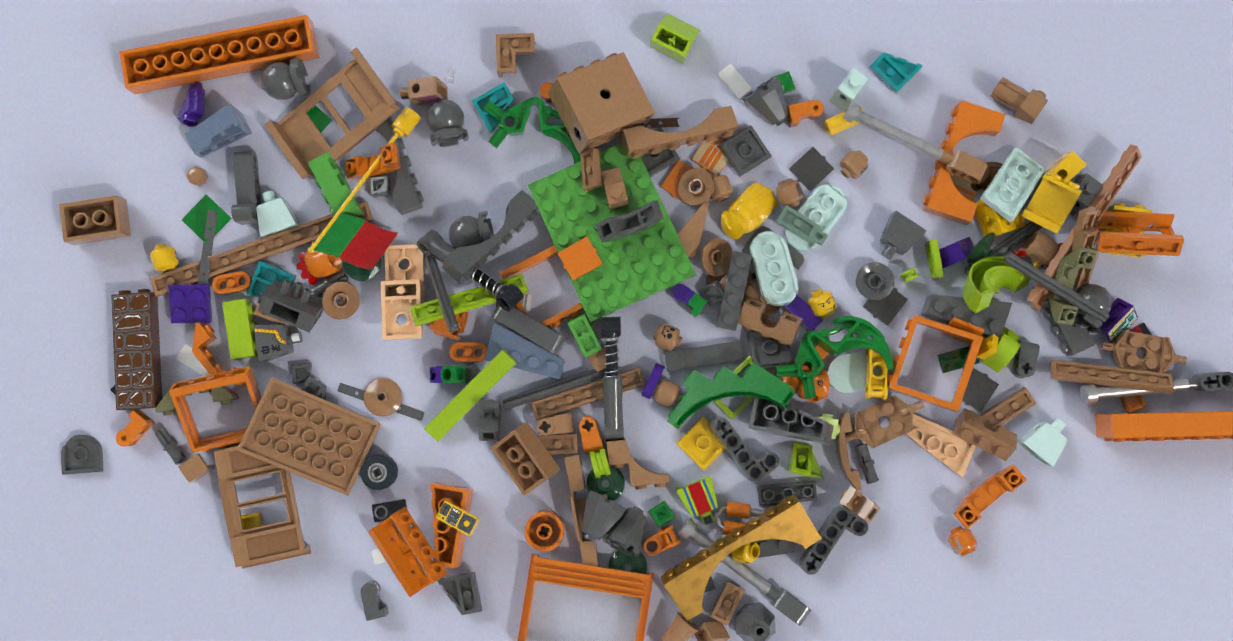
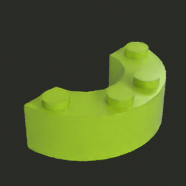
(988, 273)

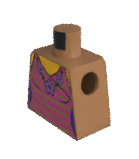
(425, 91)

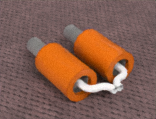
(737, 510)

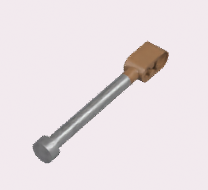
(958, 163)

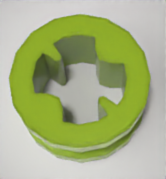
(909, 275)

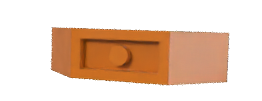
(390, 161)
(203, 337)
(984, 495)

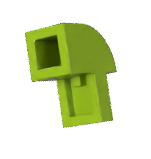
(1007, 348)

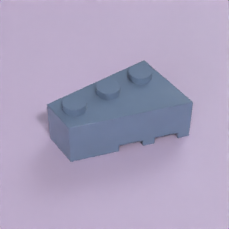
(218, 131)

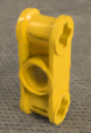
(874, 382)

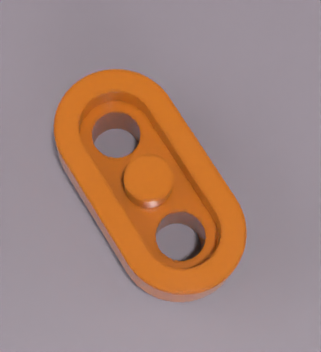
(233, 283)
(469, 351)

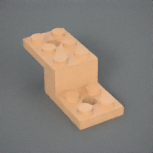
(401, 291)

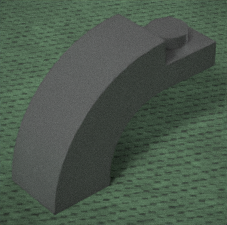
(630, 224)

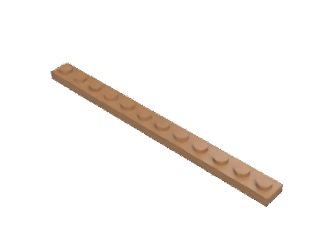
(249, 253)

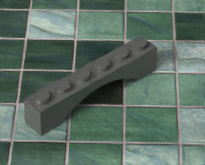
(405, 191)
(465, 259)

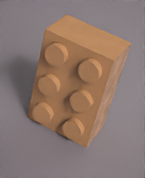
(95, 220)
(525, 458)

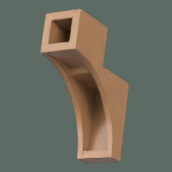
(639, 477)

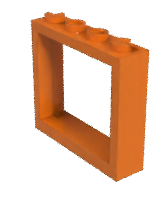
(530, 263)
(965, 375)
(180, 389)

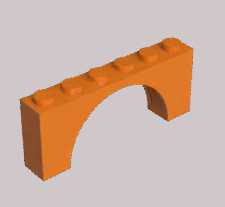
(943, 196)

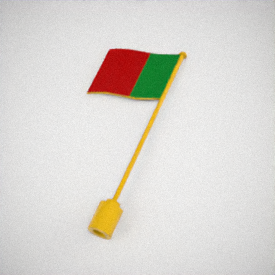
(353, 237)

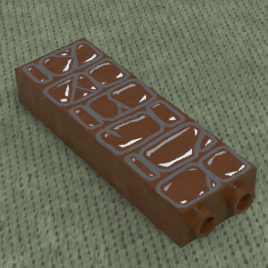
(136, 350)

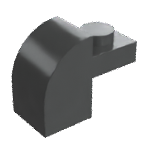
(489, 420)

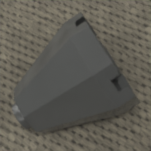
(768, 102)
(600, 516)
(627, 532)
(755, 623)

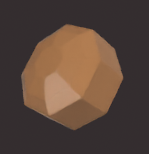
(197, 176)

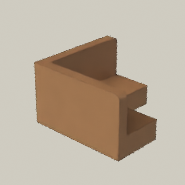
(508, 47)

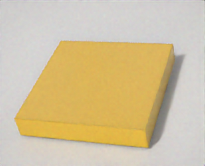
(701, 444)

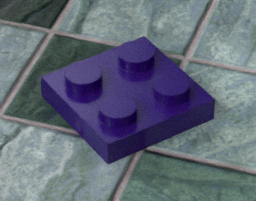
(190, 303)

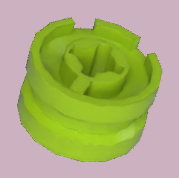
(600, 463)

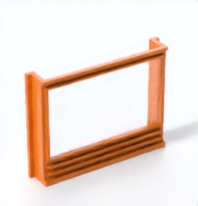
(583, 602)

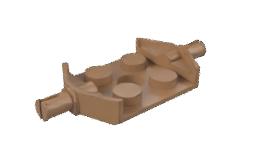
(1157, 352)
(867, 421)

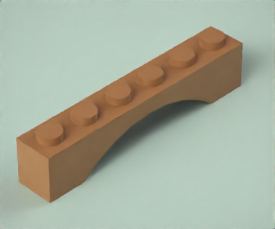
(642, 140)

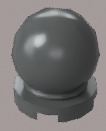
(285, 80)
(446, 121)
(470, 230)
(1098, 296)

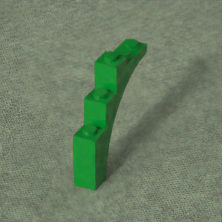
(702, 391)

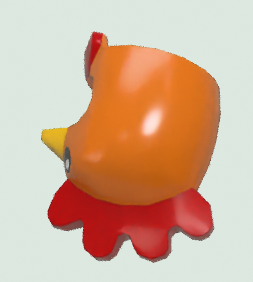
(317, 265)

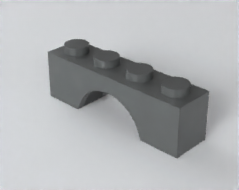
(734, 290)
(1071, 339)

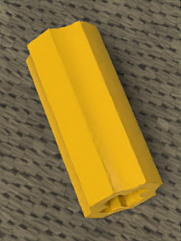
(837, 124)

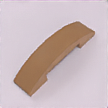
(842, 453)

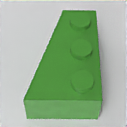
(334, 185)

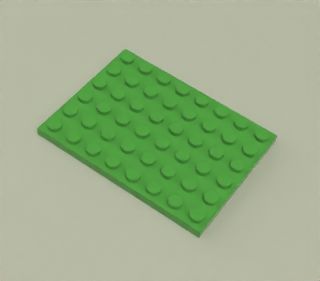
(631, 266)

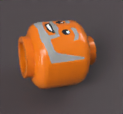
(962, 541)

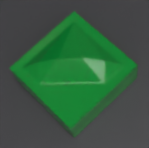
(786, 82)
(661, 514)

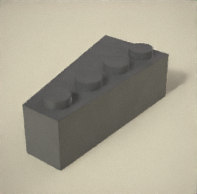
(947, 307)
(789, 422)

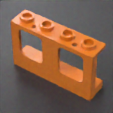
(1133, 241)
(402, 555)

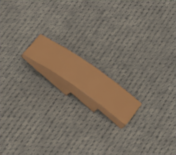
(1085, 236)

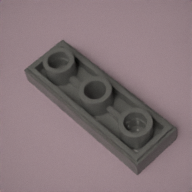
(775, 494)

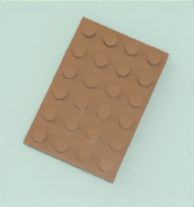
(309, 436)

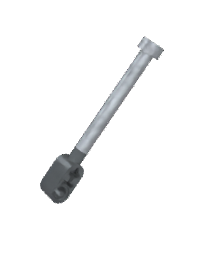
(1090, 394)
(780, 598)

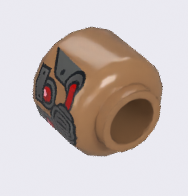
(789, 192)

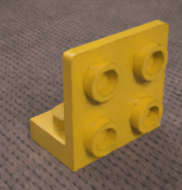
(992, 221)

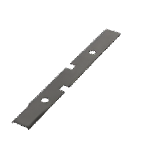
(207, 247)
(405, 410)

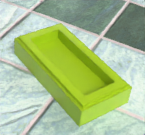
(934, 259)

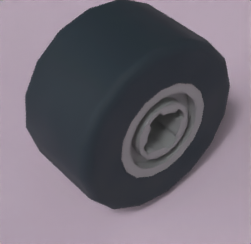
(385, 475)

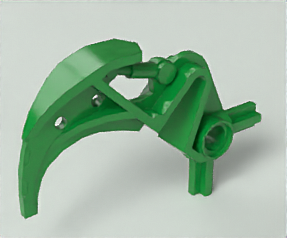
(520, 114)
(808, 355)

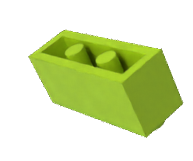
(240, 328)

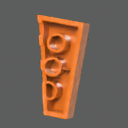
(448, 540)

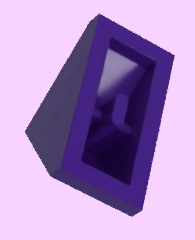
(955, 252)

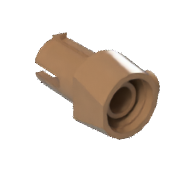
(1025, 103)

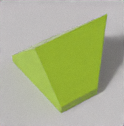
(803, 461)

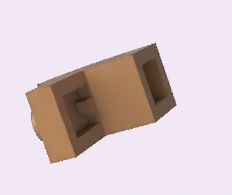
(859, 504)

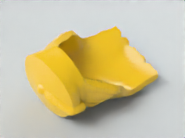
(748, 211)

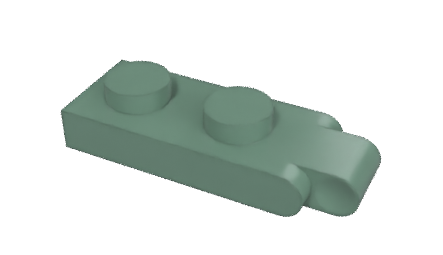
(801, 226)

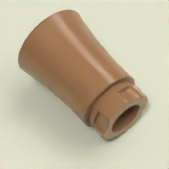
(680, 629)

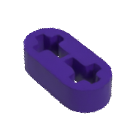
(652, 381)

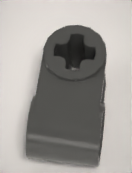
(1026, 357)

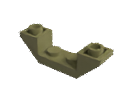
(1066, 274)
(220, 394)

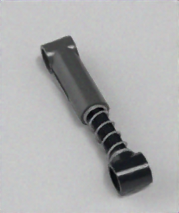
(506, 296)
(612, 380)

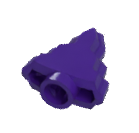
(193, 105)

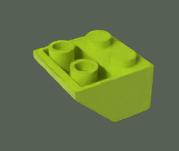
(674, 38)

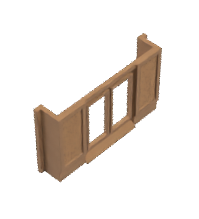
(302, 139)
(261, 543)

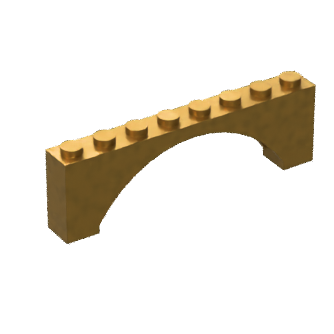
(782, 522)

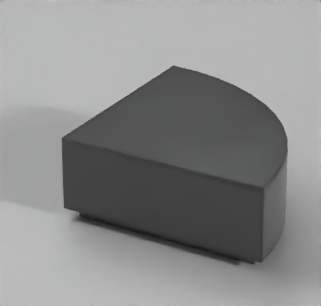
(300, 372)

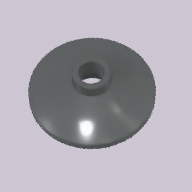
(883, 277)

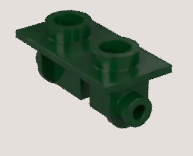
(954, 359)

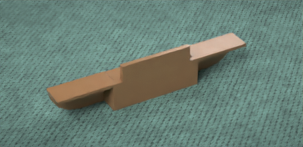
(576, 483)

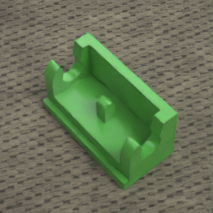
(585, 334)

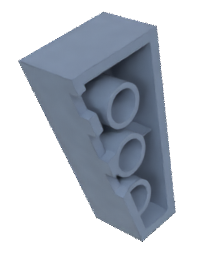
(528, 355)

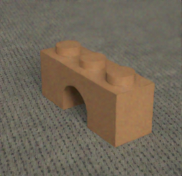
(754, 318)
(971, 429)

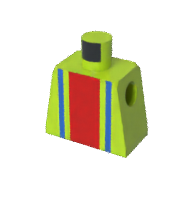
(699, 498)

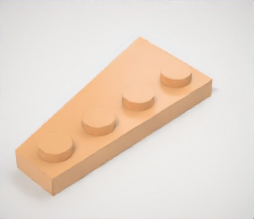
(942, 444)

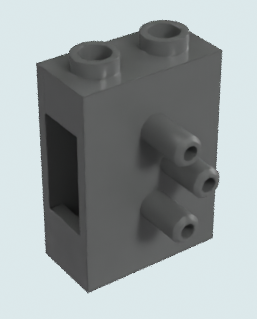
(291, 304)

